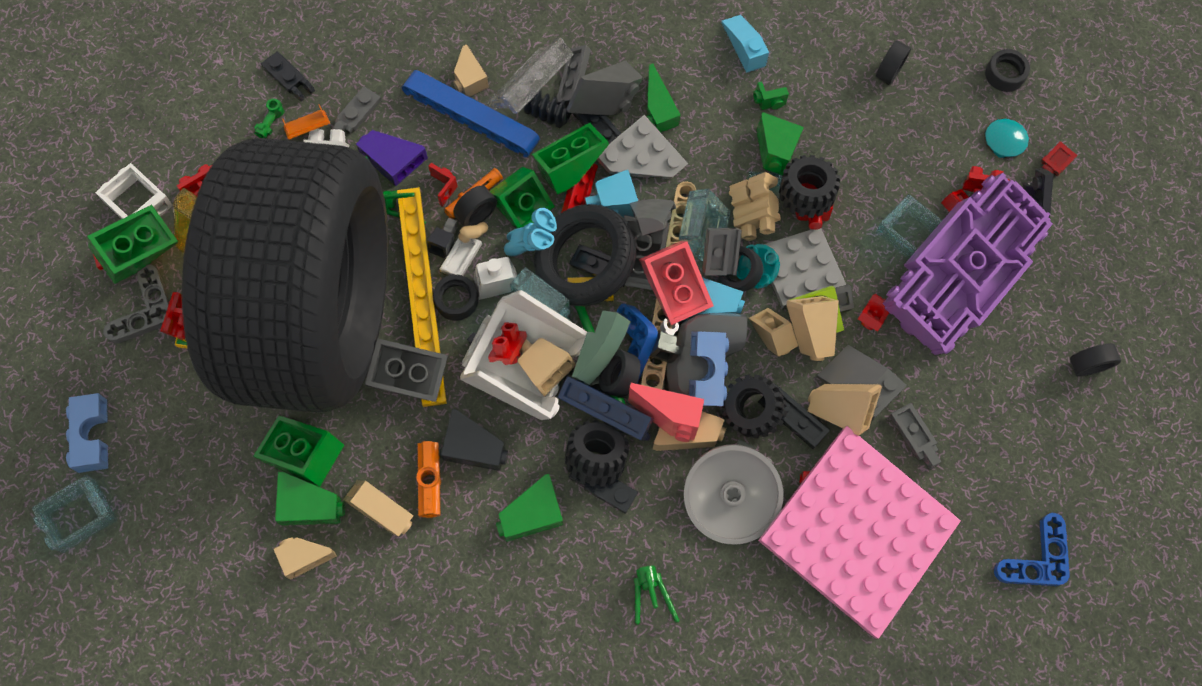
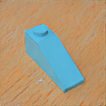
(746, 43)

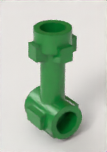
(275, 110)

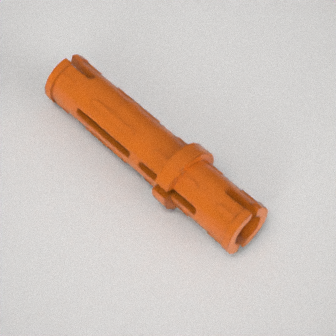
(492, 177)

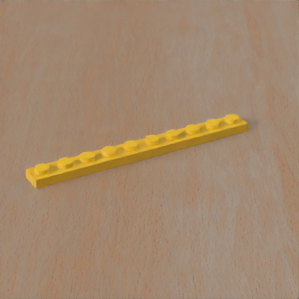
(419, 279)

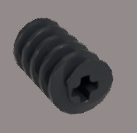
(547, 109)

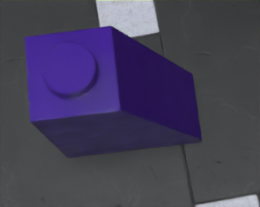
(391, 155)

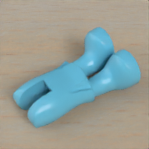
(533, 235)

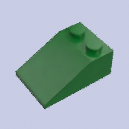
(570, 157)
(131, 243)
(299, 450)

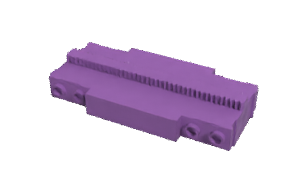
(968, 263)

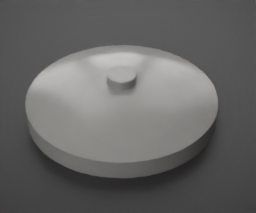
(733, 494)

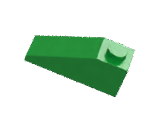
(660, 106)

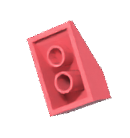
(676, 282)
(672, 412)

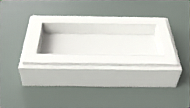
(460, 257)

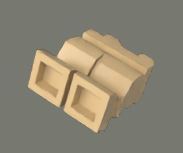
(755, 205)

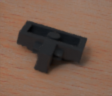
(1041, 188)

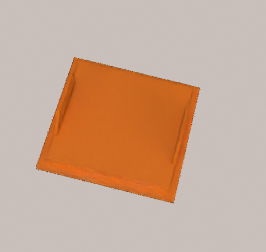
(306, 123)

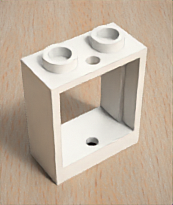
(122, 181)

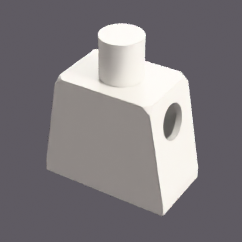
(494, 277)

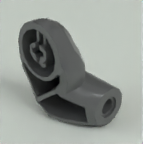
(696, 367)

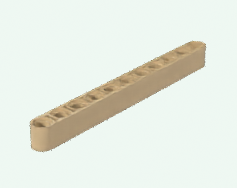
(653, 371)

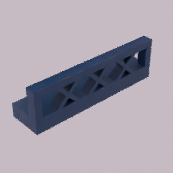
(606, 408)

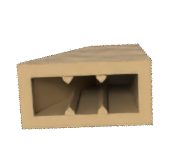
(814, 325)
(845, 404)
(708, 433)
(378, 508)

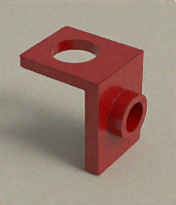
(447, 178)

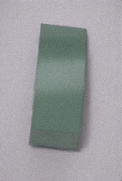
(600, 346)

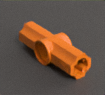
(428, 493)

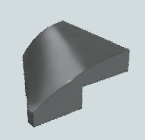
(652, 214)

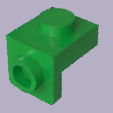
(770, 99)

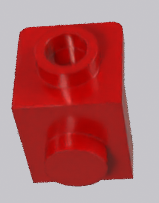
(1058, 159)
(874, 313)

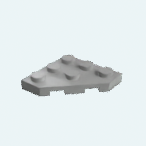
(642, 152)

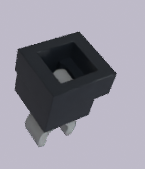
(442, 240)

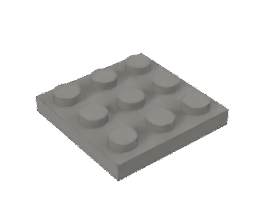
(804, 265)

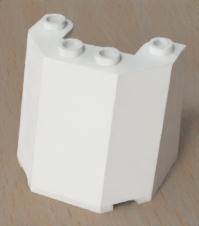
(510, 381)

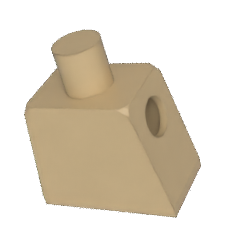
(545, 364)

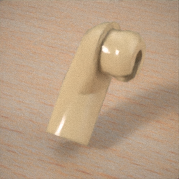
(472, 232)

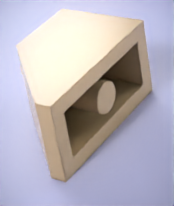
(468, 74)
(774, 331)
(300, 556)

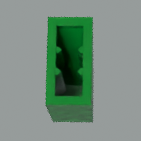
(777, 142)
(305, 503)
(531, 512)

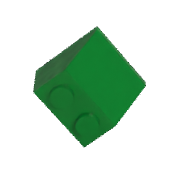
(521, 196)

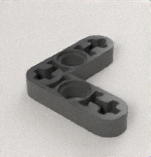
(152, 309)

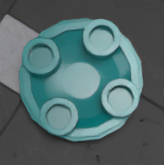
(1006, 138)
(770, 262)

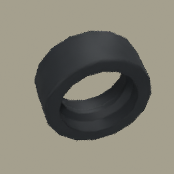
(893, 62)
(1003, 83)
(475, 206)
(754, 275)
(448, 282)
(1095, 359)
(630, 371)

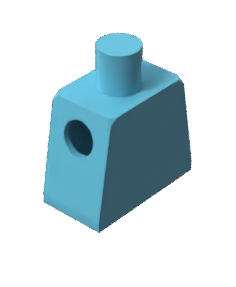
(615, 193)

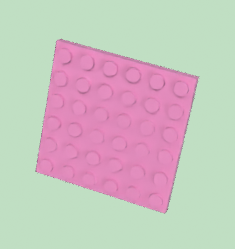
(860, 532)

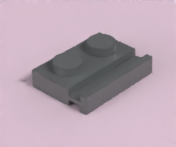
(721, 251)

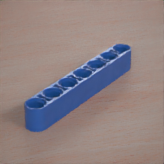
(471, 112)

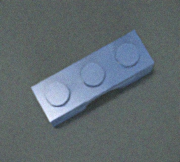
(712, 348)
(83, 414)

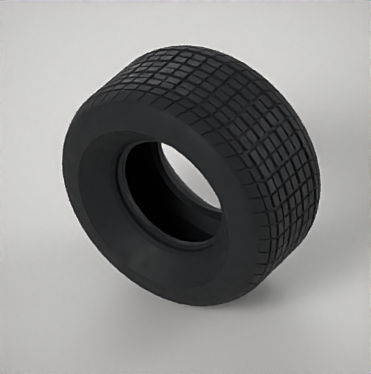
(285, 274)

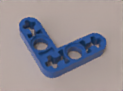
(642, 343)
(1042, 567)

